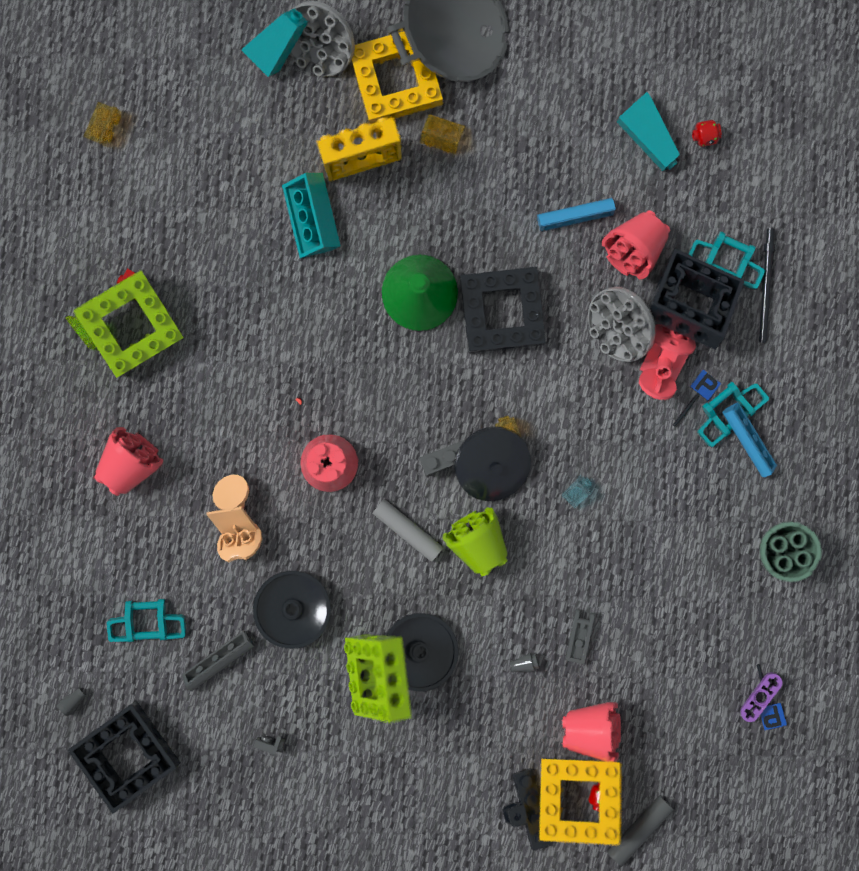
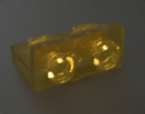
(102, 124)
(441, 134)

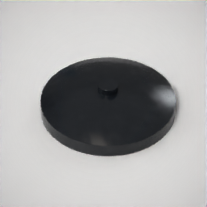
(492, 463)
(291, 609)
(428, 650)

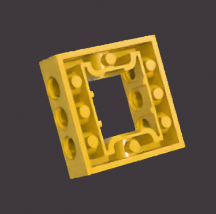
(401, 103)
(386, 141)
(610, 778)

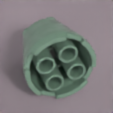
(798, 547)

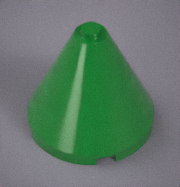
(419, 292)

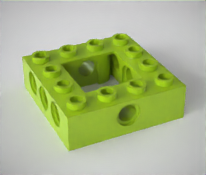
(137, 287)
(383, 700)

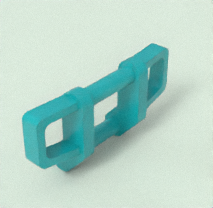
(749, 250)
(732, 390)
(161, 616)

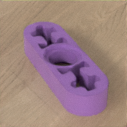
(747, 705)

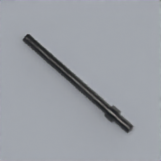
(769, 249)

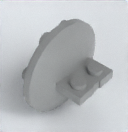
(324, 40)
(624, 322)

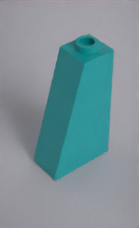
(275, 43)
(648, 130)

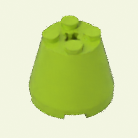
(483, 546)

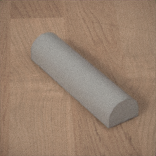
(407, 530)

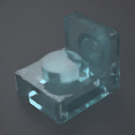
(578, 491)

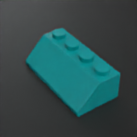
(311, 214)

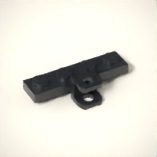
(527, 810)

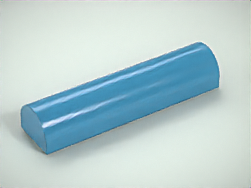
(576, 214)
(750, 439)

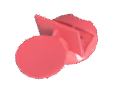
(664, 362)

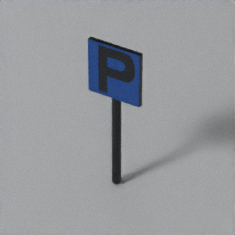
(705, 386)
(773, 714)

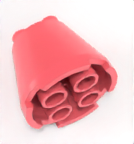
(636, 244)
(343, 461)
(124, 464)
(594, 731)

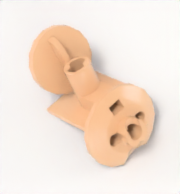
(239, 534)

